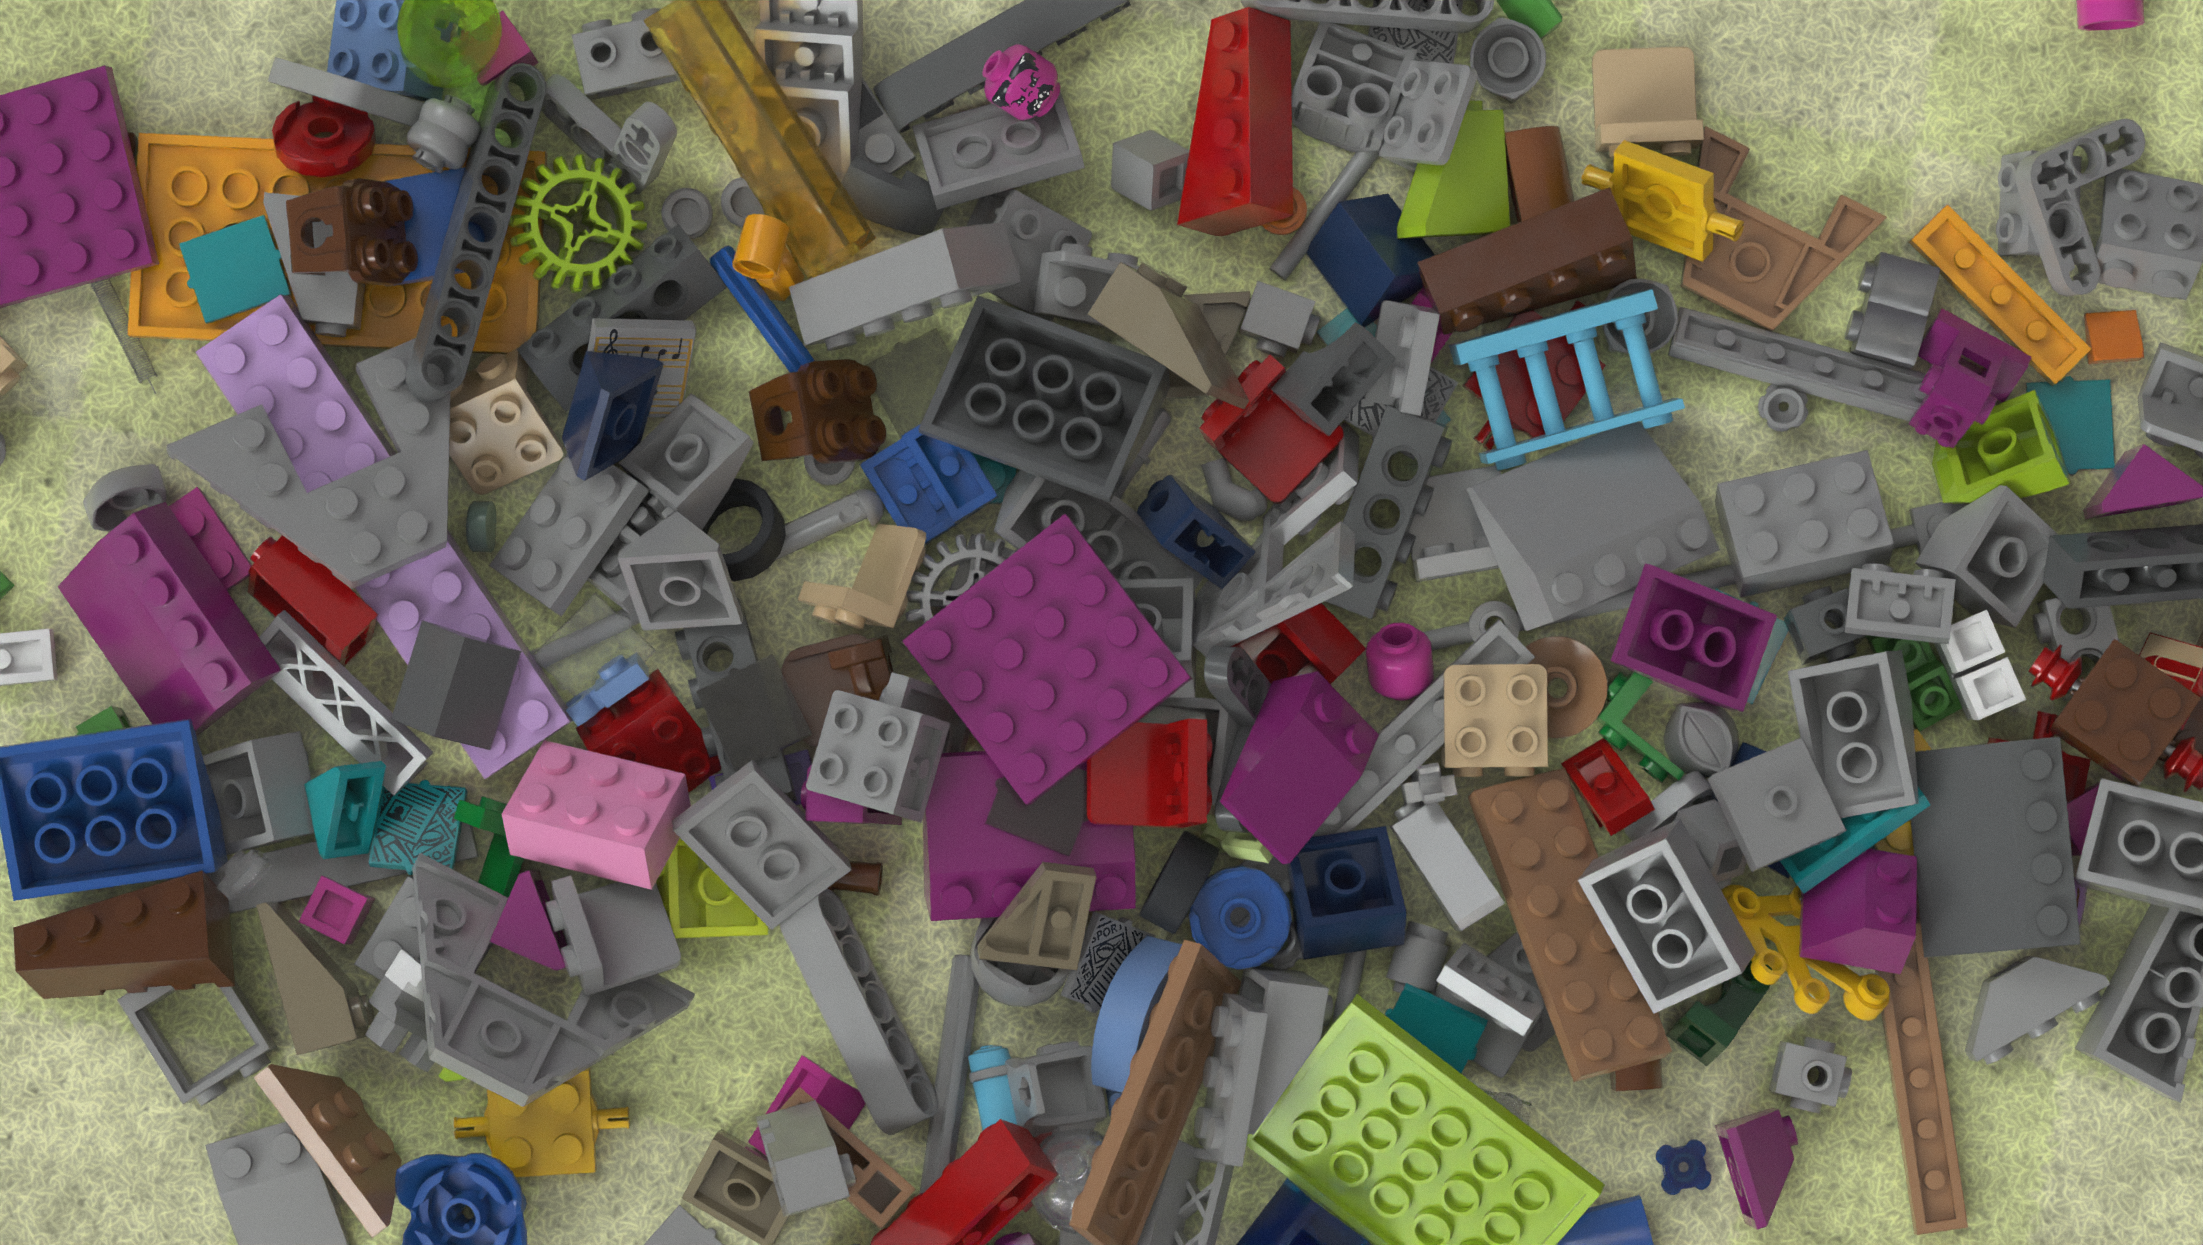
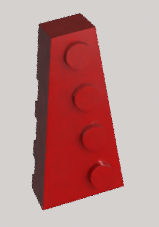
(1242, 127)

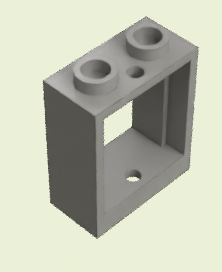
(211, 1085)

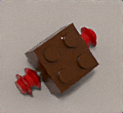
(2122, 714)

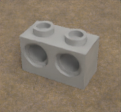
(2091, 641)

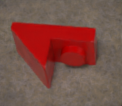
(1607, 787)

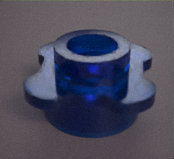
(1695, 1176)

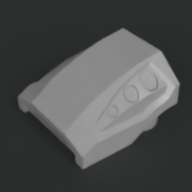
(1348, 88)

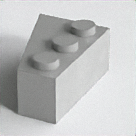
(804, 1159)

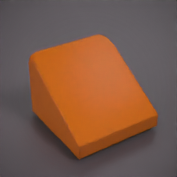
(2113, 337)

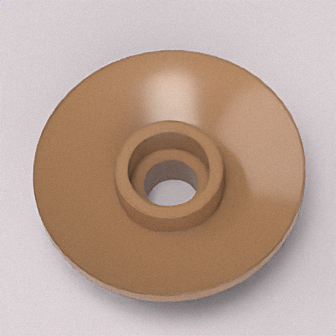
(1585, 679)

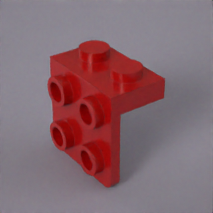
(1267, 437)
(651, 730)
(1152, 776)

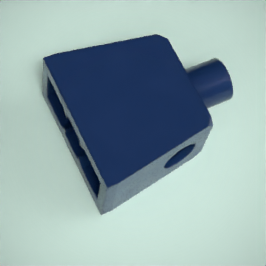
(1175, 519)

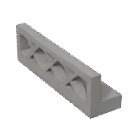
(342, 703)
(1174, 1200)

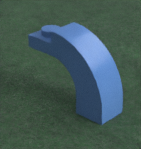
(1127, 1011)

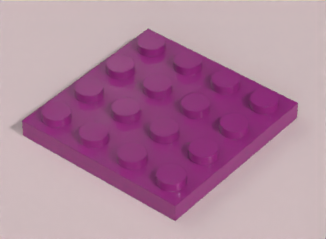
(68, 189)
(1047, 659)

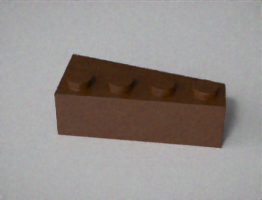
(1531, 264)
(131, 942)

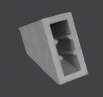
(325, 301)
(1445, 864)

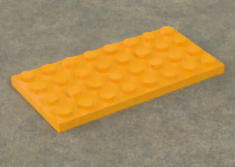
(217, 181)

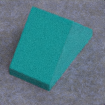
(345, 808)

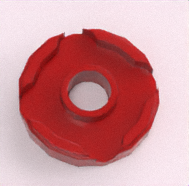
(328, 156)

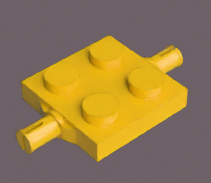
(1664, 200)
(548, 1134)

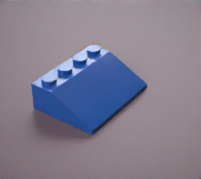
(107, 810)

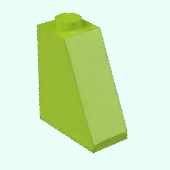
(1469, 190)

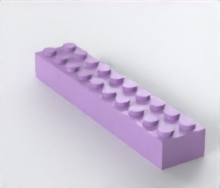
(330, 434)

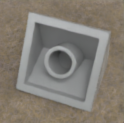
(679, 578)

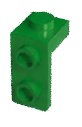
(1621, 697)
(500, 867)

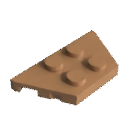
(339, 1138)

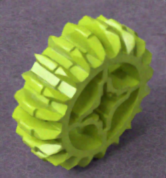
(554, 216)

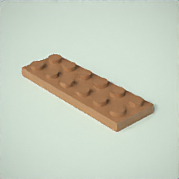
(1538, 856)
(1154, 1101)

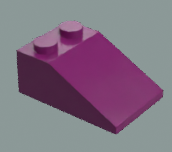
(1693, 638)
(1297, 763)

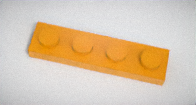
(2000, 295)

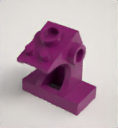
(1957, 388)

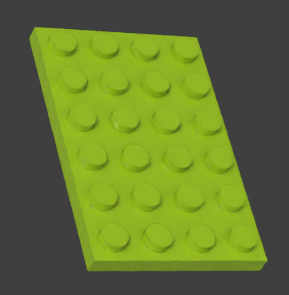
(1416, 1146)

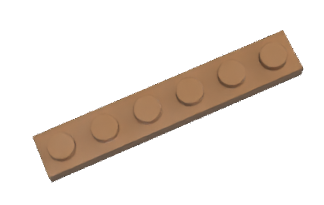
(1922, 1097)

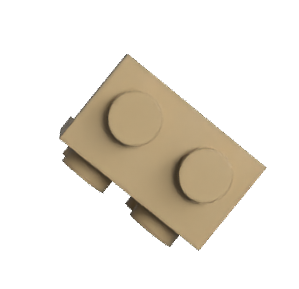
(1646, 100)
(497, 425)
(880, 585)
(1495, 718)

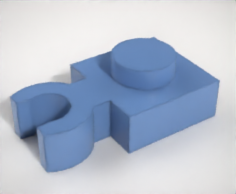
(616, 680)

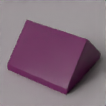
(2142, 483)
(526, 924)

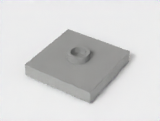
(1776, 804)

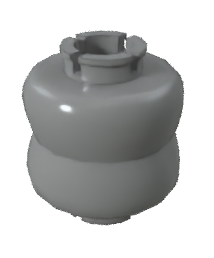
(443, 133)

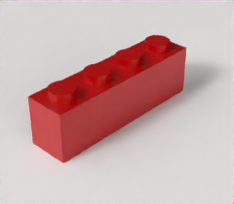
(975, 1192)

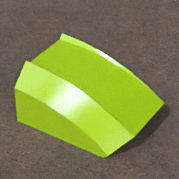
(2010, 449)

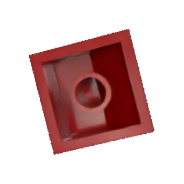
(1303, 646)

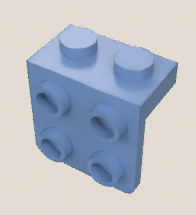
(368, 50)

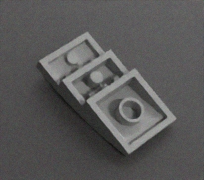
(817, 61)
(687, 469)

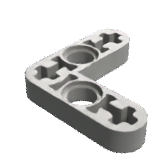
(345, 91)
(635, 149)
(2058, 194)

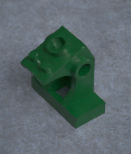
(1710, 1028)

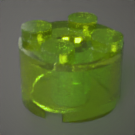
(452, 62)

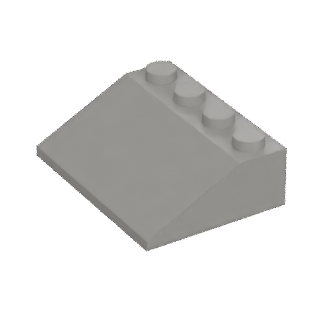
(1589, 522)

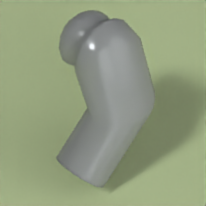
(1229, 497)

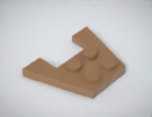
(1772, 261)

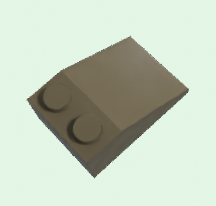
(1160, 321)
(315, 992)

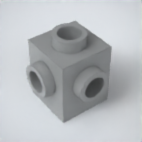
(1792, 1069)

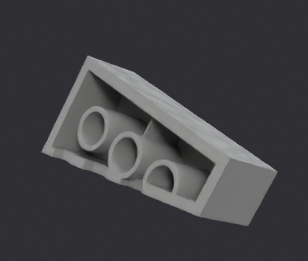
(903, 284)
(2152, 1004)

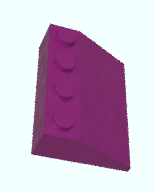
(167, 621)
(980, 869)

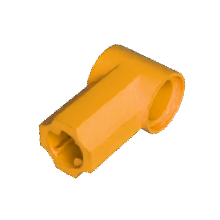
(764, 256)

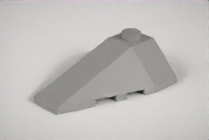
(1109, 527)

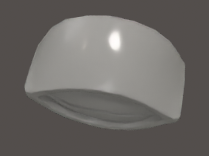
(1508, 58)
(1660, 322)
(121, 491)
(1701, 738)

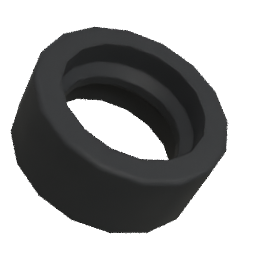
(771, 536)
(1179, 882)

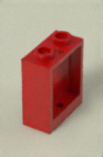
(315, 598)

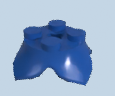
(440, 1187)

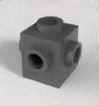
(1813, 636)

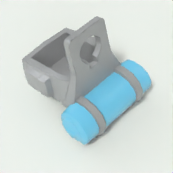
(1037, 1091)

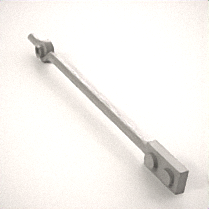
(1924, 523)

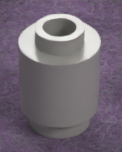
(1419, 958)

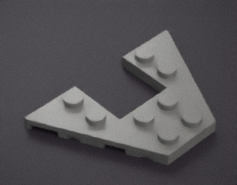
(363, 520)
(1262, 590)
(497, 1034)

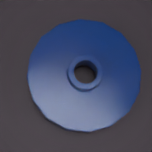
(1258, 938)

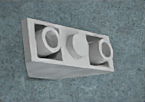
(2026, 1001)

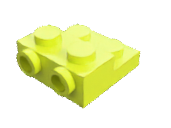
(700, 901)

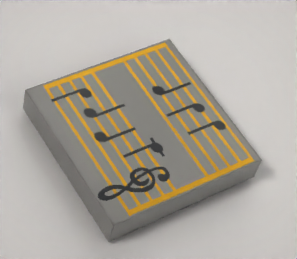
(657, 339)

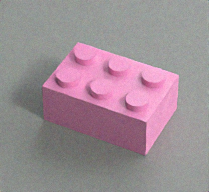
(596, 814)

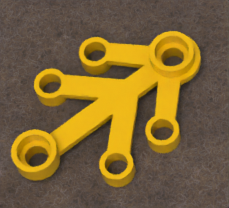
(1863, 995)

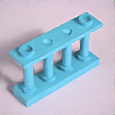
(1531, 342)

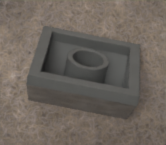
(456, 686)

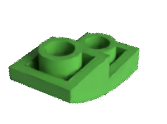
(1927, 679)

